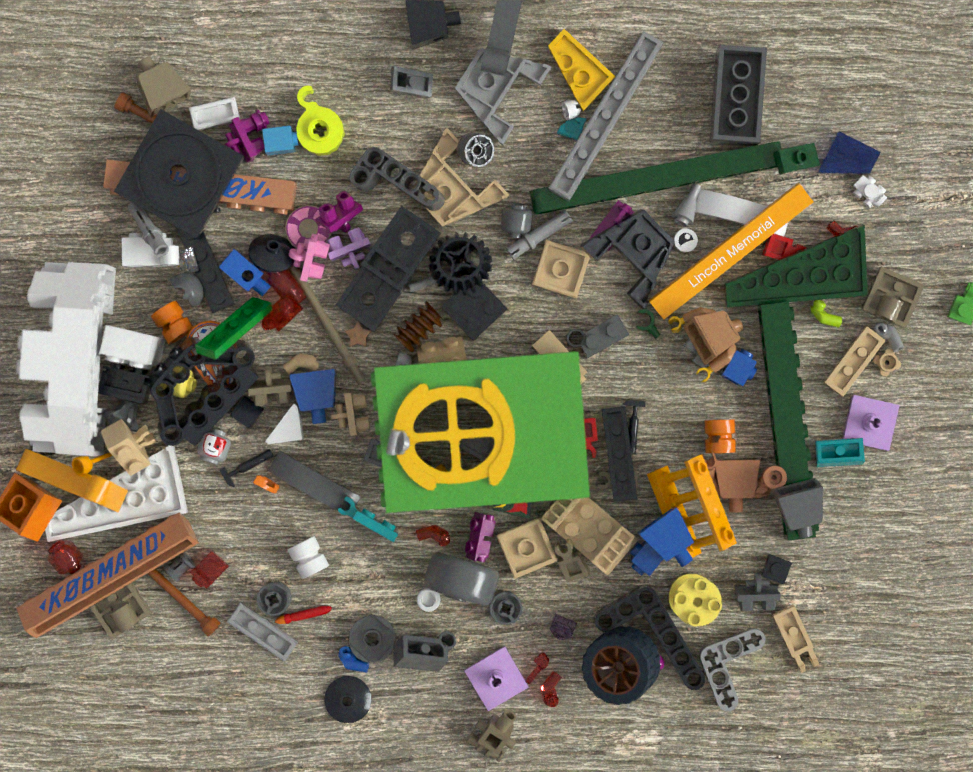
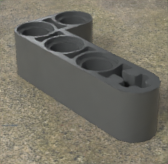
(401, 180)

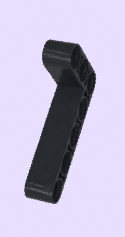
(659, 629)

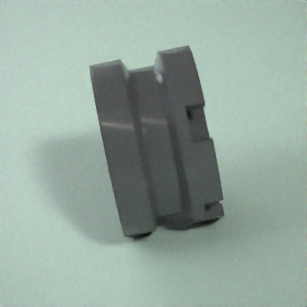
(483, 144)
(283, 595)
(512, 615)

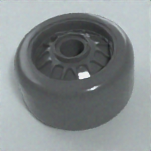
(461, 579)

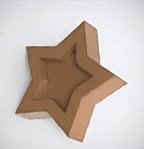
(358, 335)

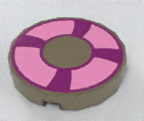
(302, 225)

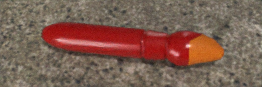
(303, 614)

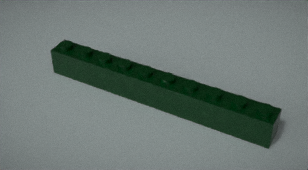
(784, 397)

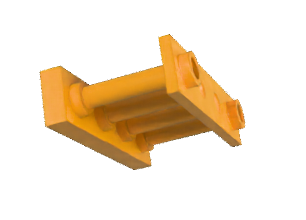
(667, 497)

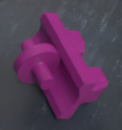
(240, 129)
(340, 215)

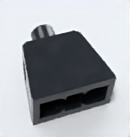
(429, 21)

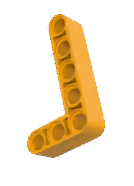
(63, 477)

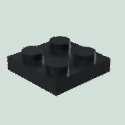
(474, 310)

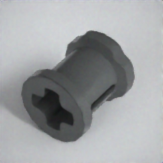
(179, 566)

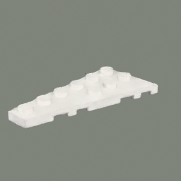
(151, 495)

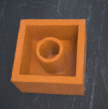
(27, 507)

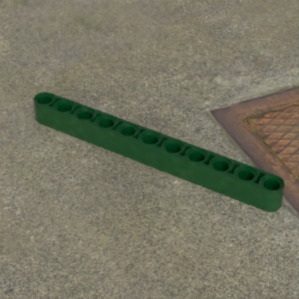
(659, 177)

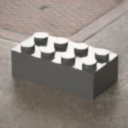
(738, 95)

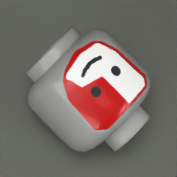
(214, 447)

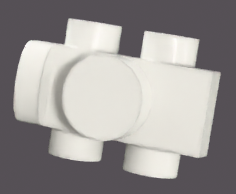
(873, 194)

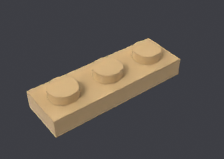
(854, 361)

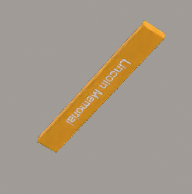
(731, 250)

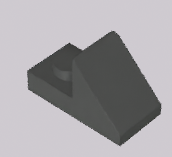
(410, 82)

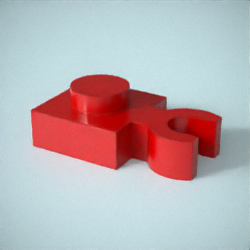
(780, 247)
(590, 434)

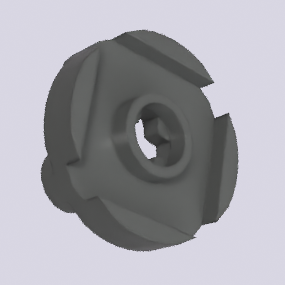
(358, 638)

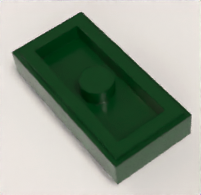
(796, 158)

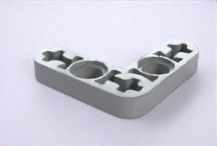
(723, 656)

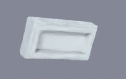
(214, 114)

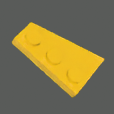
(580, 69)

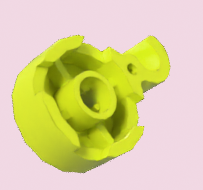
(314, 117)

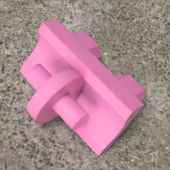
(310, 268)

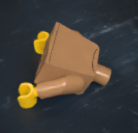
(711, 335)

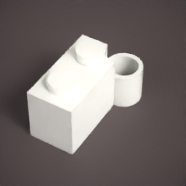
(141, 255)

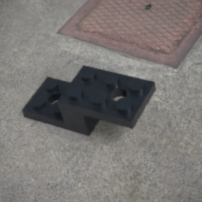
(388, 268)

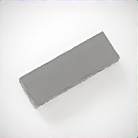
(262, 631)

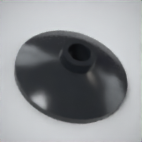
(271, 253)
(347, 687)

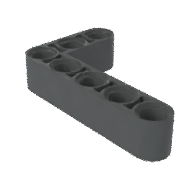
(501, 37)

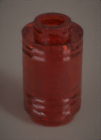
(285, 281)

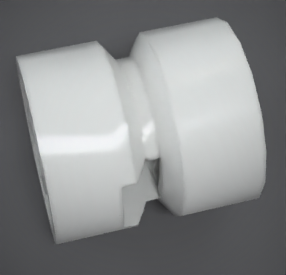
(307, 555)

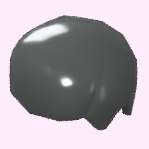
(191, 285)

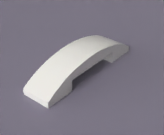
(729, 208)

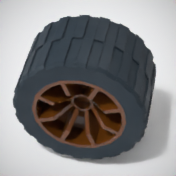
(621, 665)

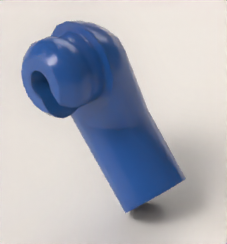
(350, 661)

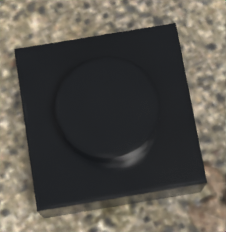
(776, 569)

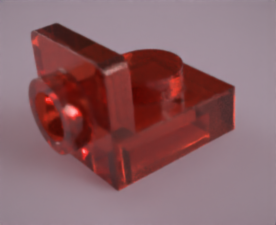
(208, 570)

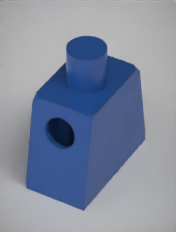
(236, 264)
(315, 392)
(669, 537)

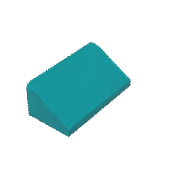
(839, 452)

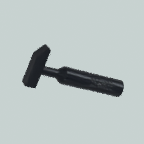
(633, 422)
(245, 466)

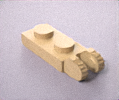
(795, 635)

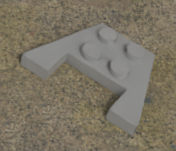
(486, 90)

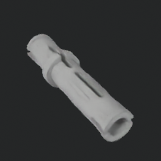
(539, 234)
(158, 245)

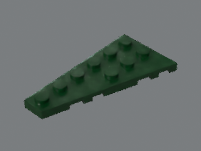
(819, 272)

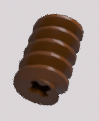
(418, 327)

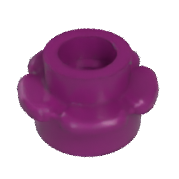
(260, 120)

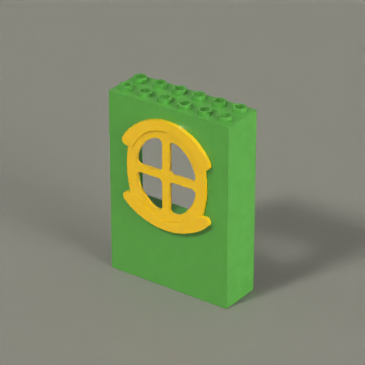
(534, 429)

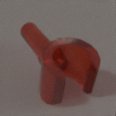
(542, 662)

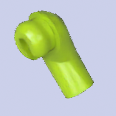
(822, 316)

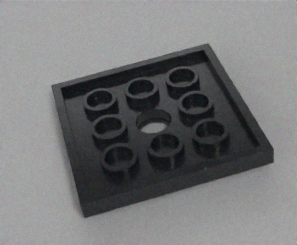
(183, 203)

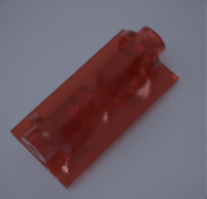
(282, 312)

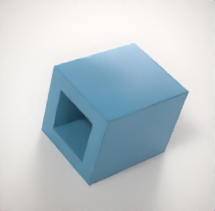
(280, 140)

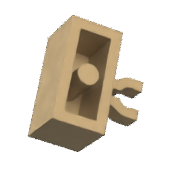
(127, 446)

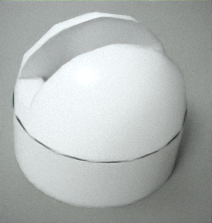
(569, 109)

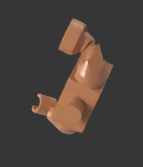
(739, 480)

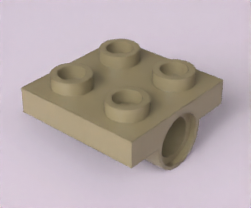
(892, 297)
(121, 610)

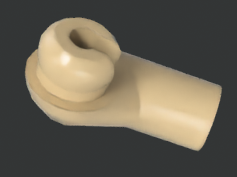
(303, 361)

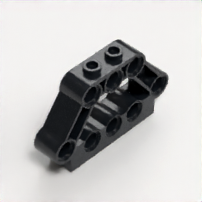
(212, 412)

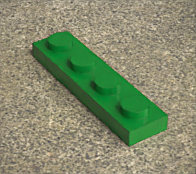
(233, 328)

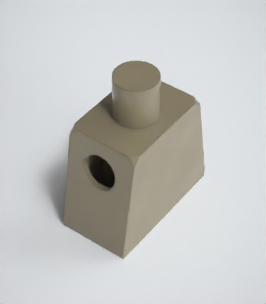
(160, 86)

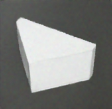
(289, 428)

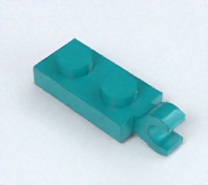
(367, 519)

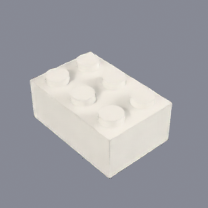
(132, 347)

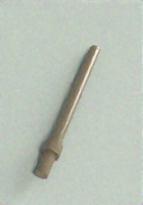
(349, 361)

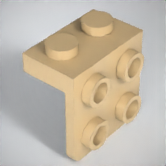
(446, 350)

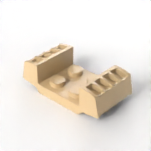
(591, 531)

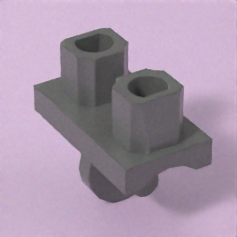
(757, 590)

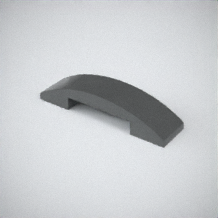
(311, 482)

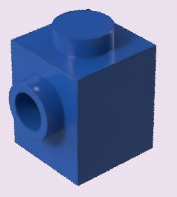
(740, 368)
(645, 559)

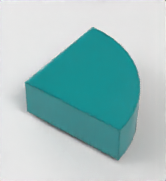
(572, 128)

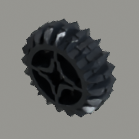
(446, 253)

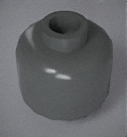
(516, 219)

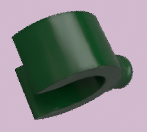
(651, 328)

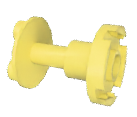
(694, 599)

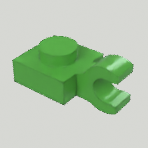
(962, 307)

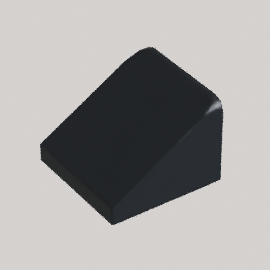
(247, 412)

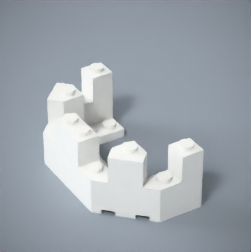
(67, 357)

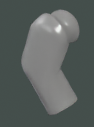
(890, 334)

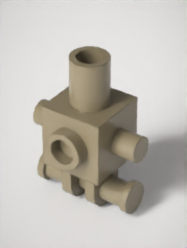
(494, 735)

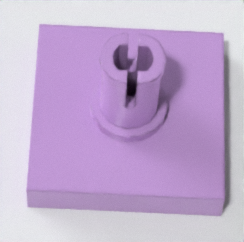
(871, 421)
(496, 678)

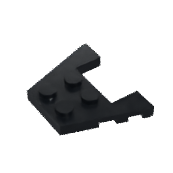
(641, 243)

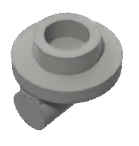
(398, 442)

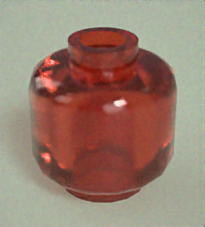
(65, 557)

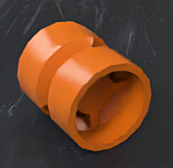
(172, 322)
(720, 436)

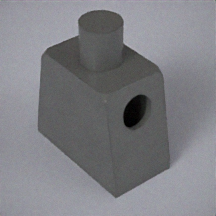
(800, 505)

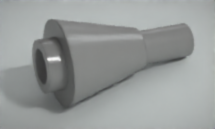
(685, 212)

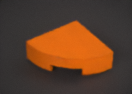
(266, 483)

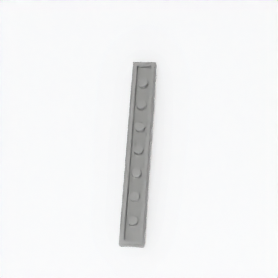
(605, 116)

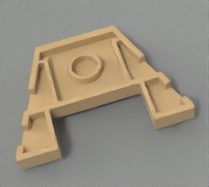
(459, 198)

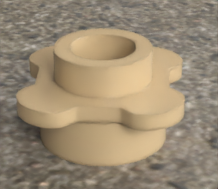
(893, 364)

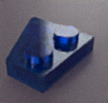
(848, 156)

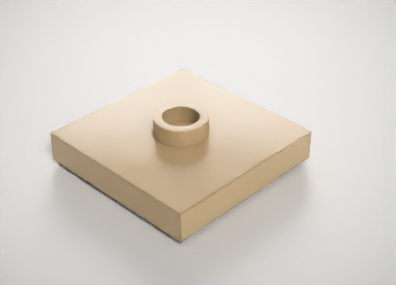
(561, 269)
(526, 547)

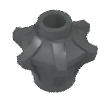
(127, 412)

